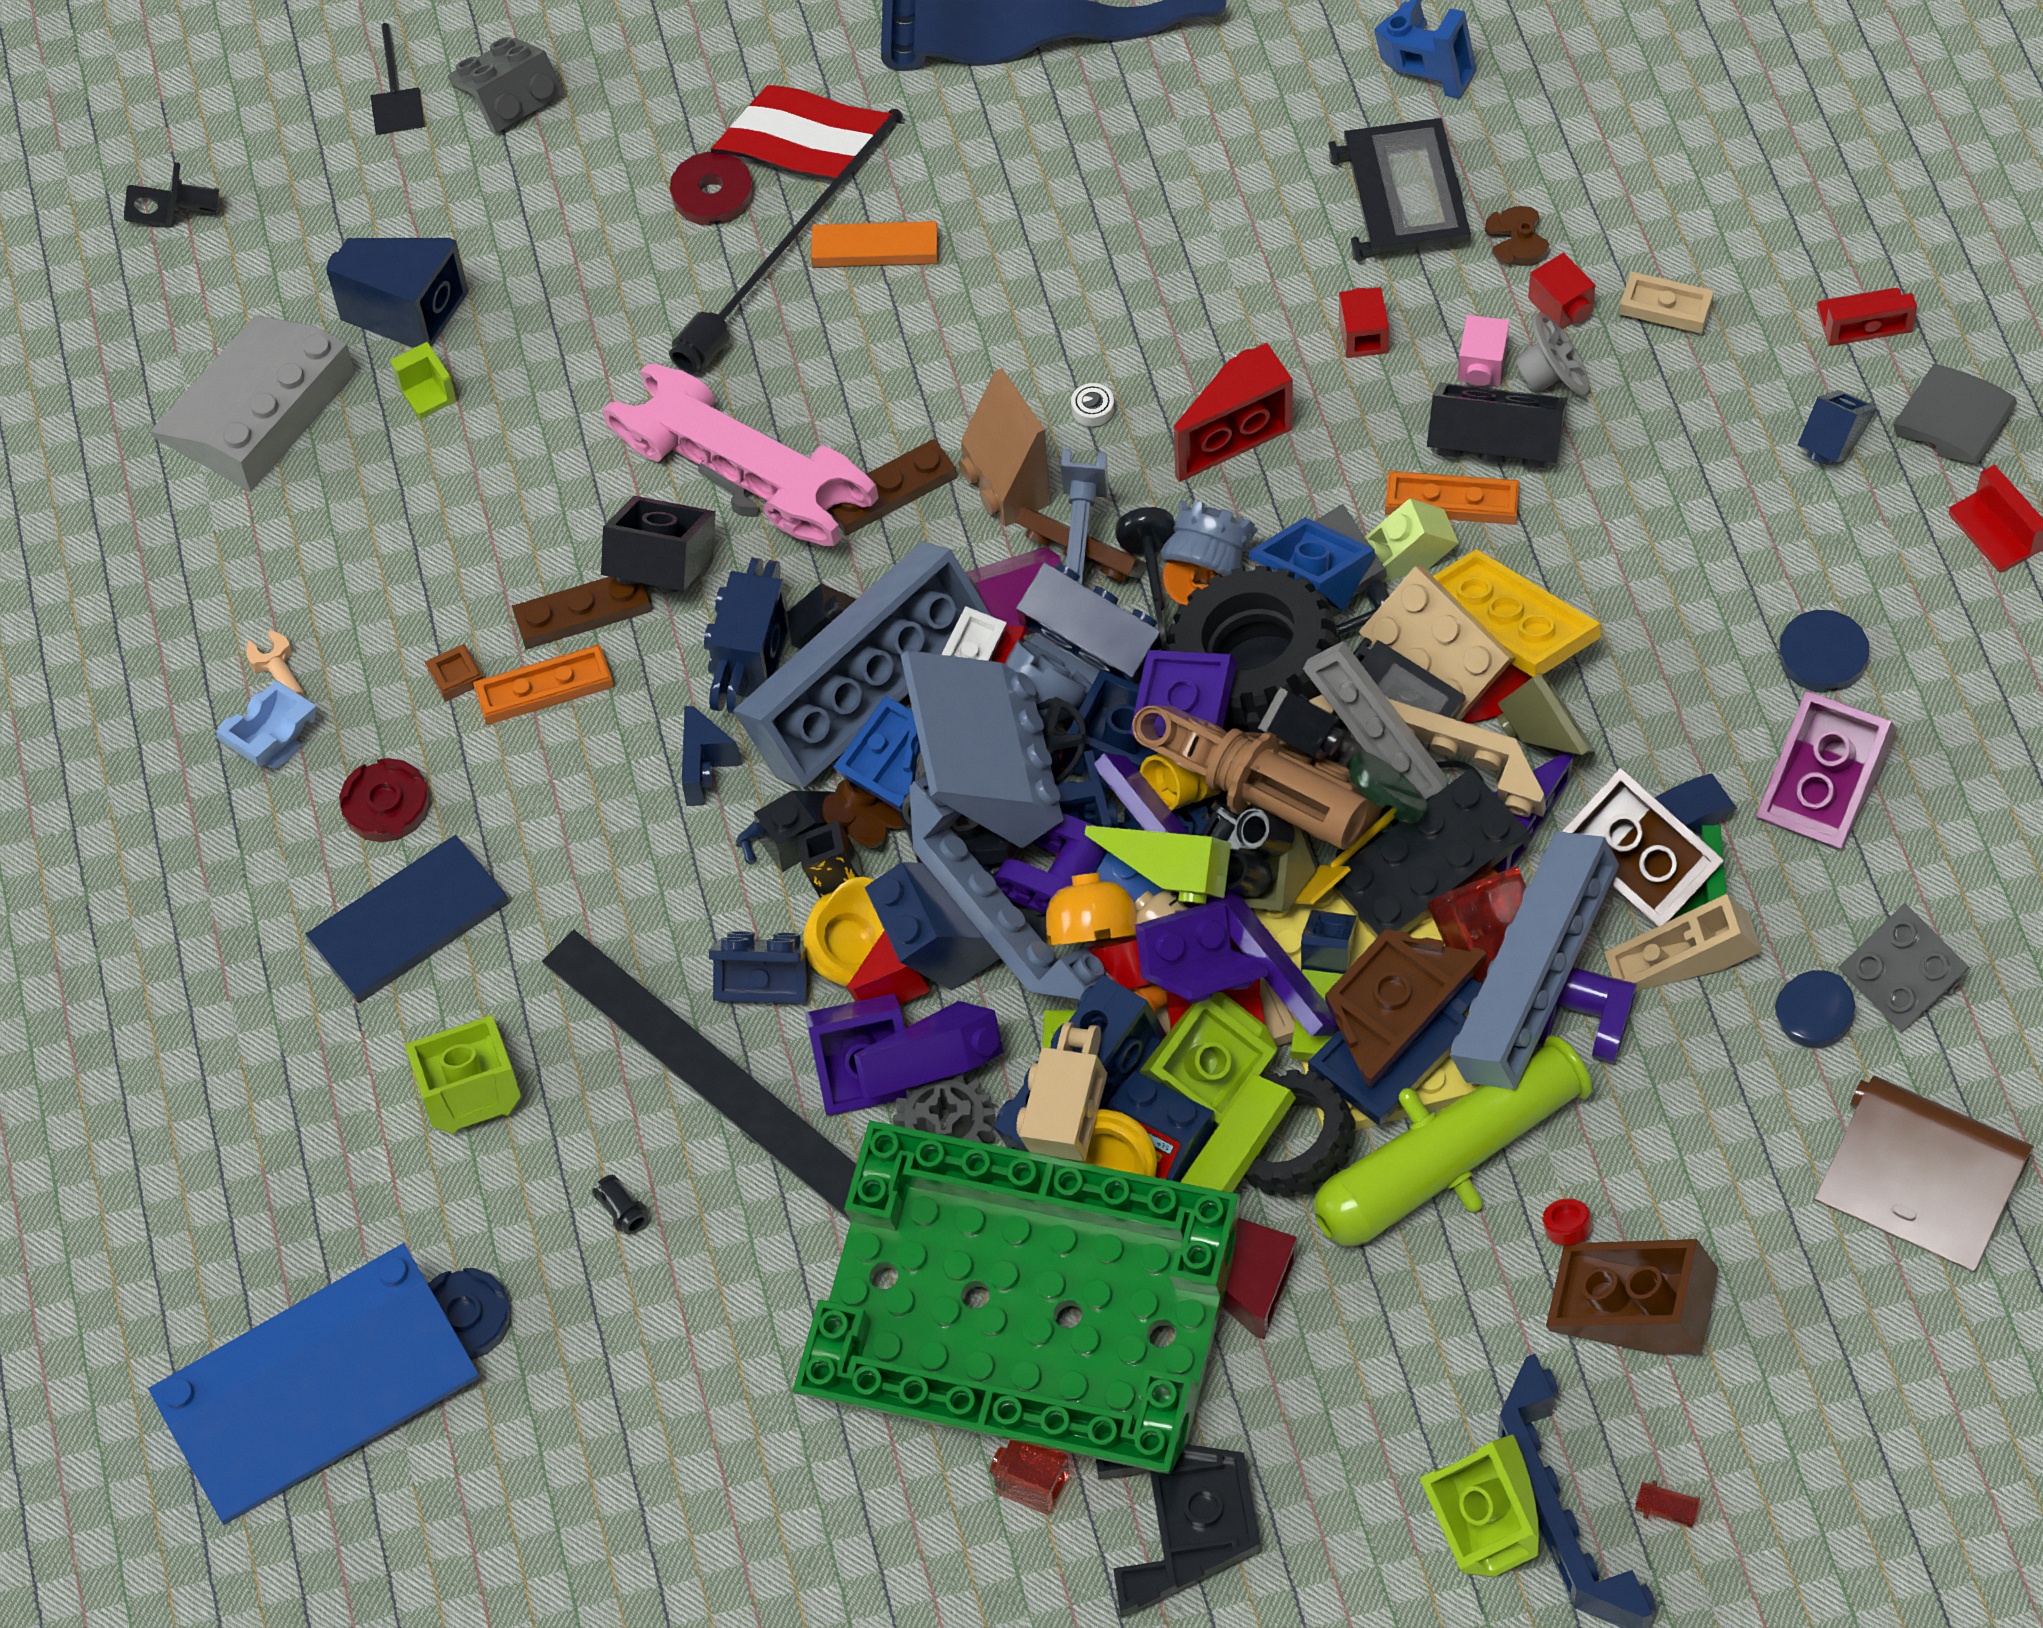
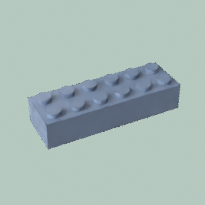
(837, 680)

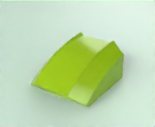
(1212, 1053)
(464, 1074)
(1486, 1508)

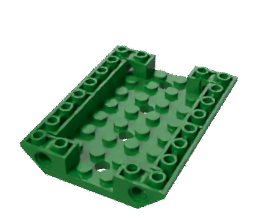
(1039, 1240)

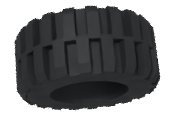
(1249, 607)

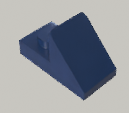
(703, 749)

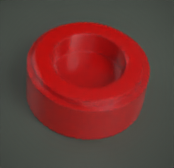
(1567, 1221)

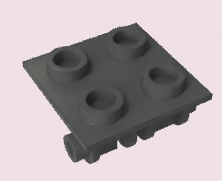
(1904, 968)

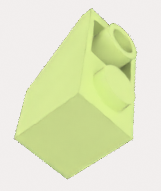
(1411, 538)

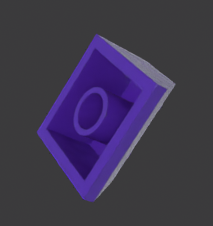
(839, 1034)

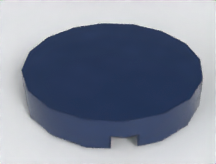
(1823, 650)
(474, 1307)

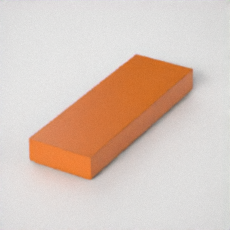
(874, 244)
(1460, 496)
(543, 684)

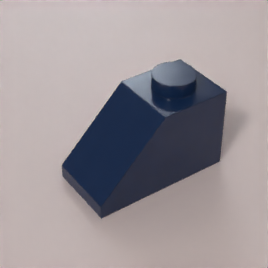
(1835, 426)

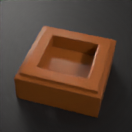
(453, 672)

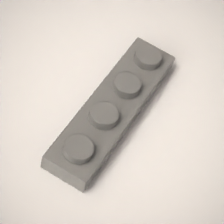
(1373, 717)

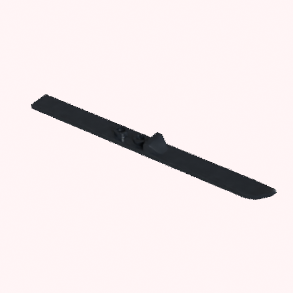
(704, 1069)

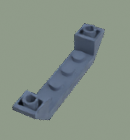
(988, 906)

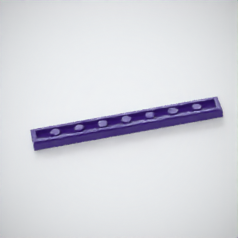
(1243, 924)

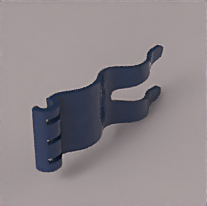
(1007, 29)

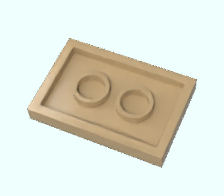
(1439, 636)

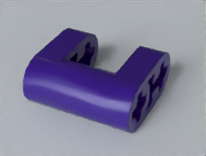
(1075, 857)
(1600, 997)

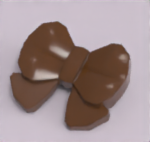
(1525, 245)

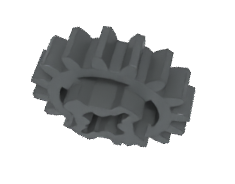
(967, 1118)

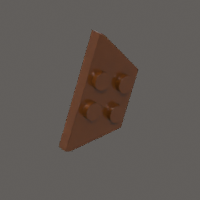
(1395, 995)

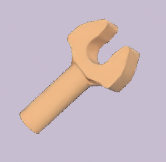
(274, 661)

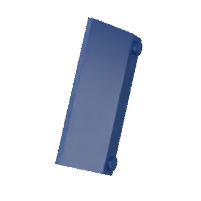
(313, 1383)

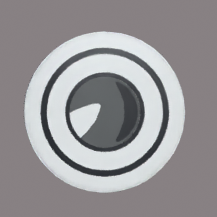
(1092, 404)

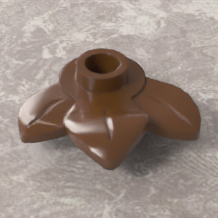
(861, 813)

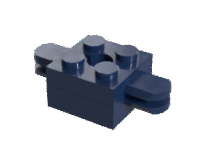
(747, 633)

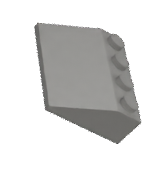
(257, 398)

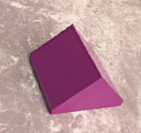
(1006, 582)

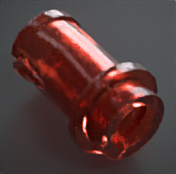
(1666, 1504)

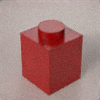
(1562, 291)
(1363, 322)

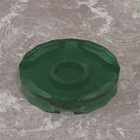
(1386, 786)

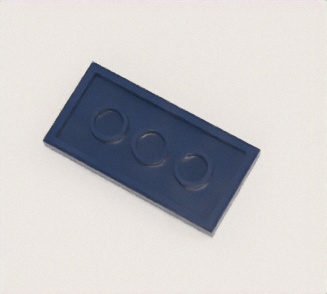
(406, 918)

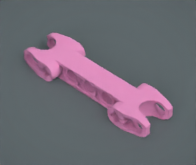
(794, 486)

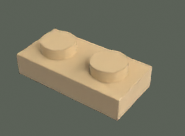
(1666, 302)

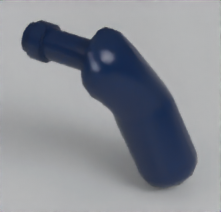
(744, 840)

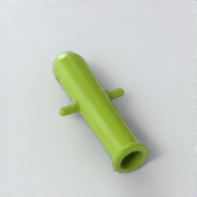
(1446, 1147)

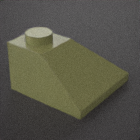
(1542, 718)

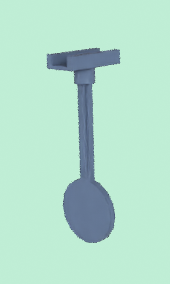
(1083, 484)

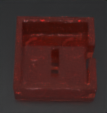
(1482, 907)

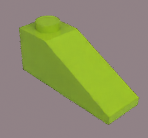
(1175, 862)

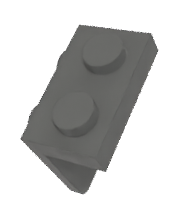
(508, 81)

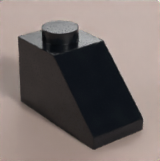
(1303, 724)
(787, 818)

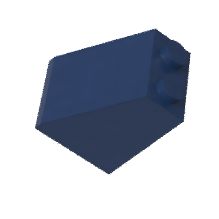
(398, 286)
(929, 926)

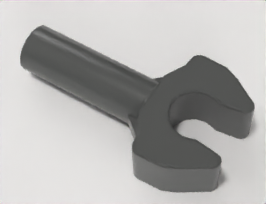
(740, 503)

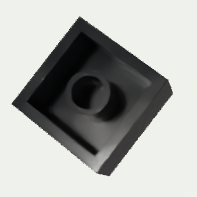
(657, 543)

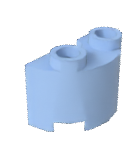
(270, 727)

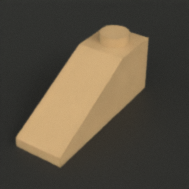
(1687, 946)

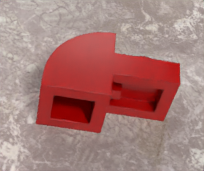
(1119, 959)

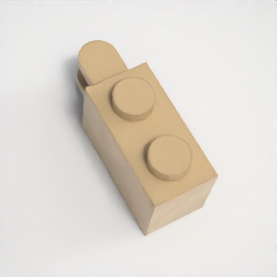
(1064, 1096)

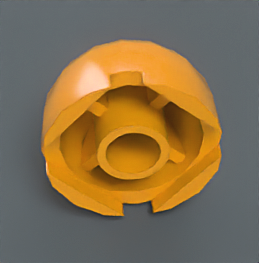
(1090, 911)

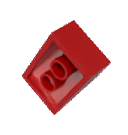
(1235, 413)

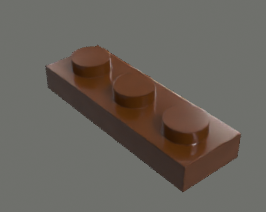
(898, 484)
(1114, 561)
(578, 610)

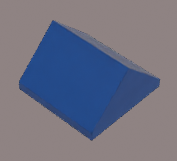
(1319, 555)

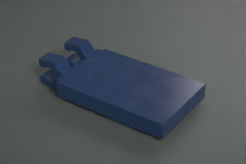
(1407, 1071)

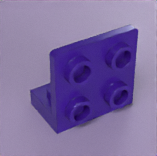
(1193, 954)

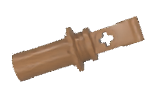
(1242, 767)

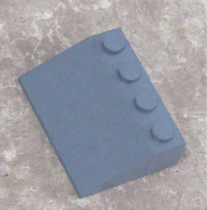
(983, 743)

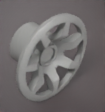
(1547, 361)

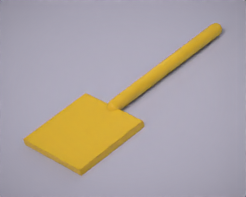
(1328, 875)

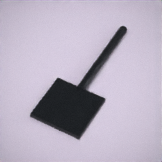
(395, 109)

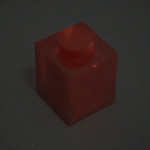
(1030, 1475)

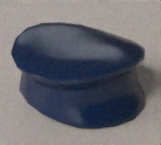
(1815, 1008)

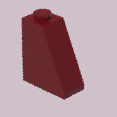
(1258, 1275)

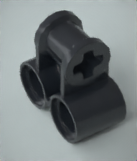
(1249, 846)

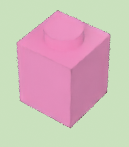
(1483, 350)

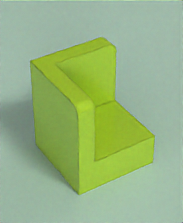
(423, 380)

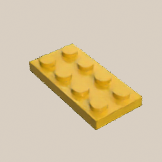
(1518, 613)

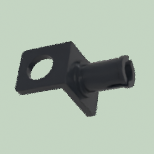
(168, 202)

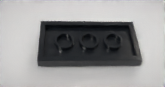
(1419, 861)

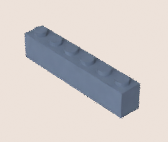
(1534, 960)

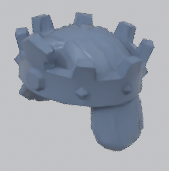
(1209, 538)

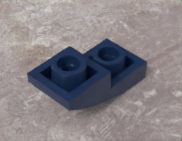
(1698, 802)

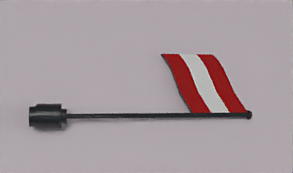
(799, 136)

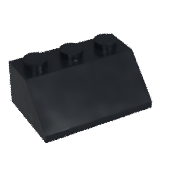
(1496, 424)

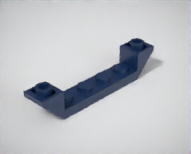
(1614, 1599)

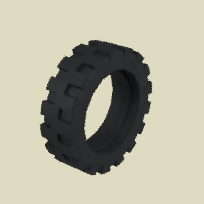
(1324, 1155)

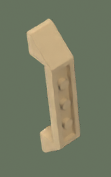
(1489, 749)

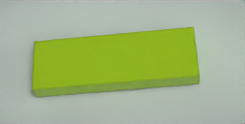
(1240, 1135)

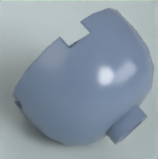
(1048, 676)

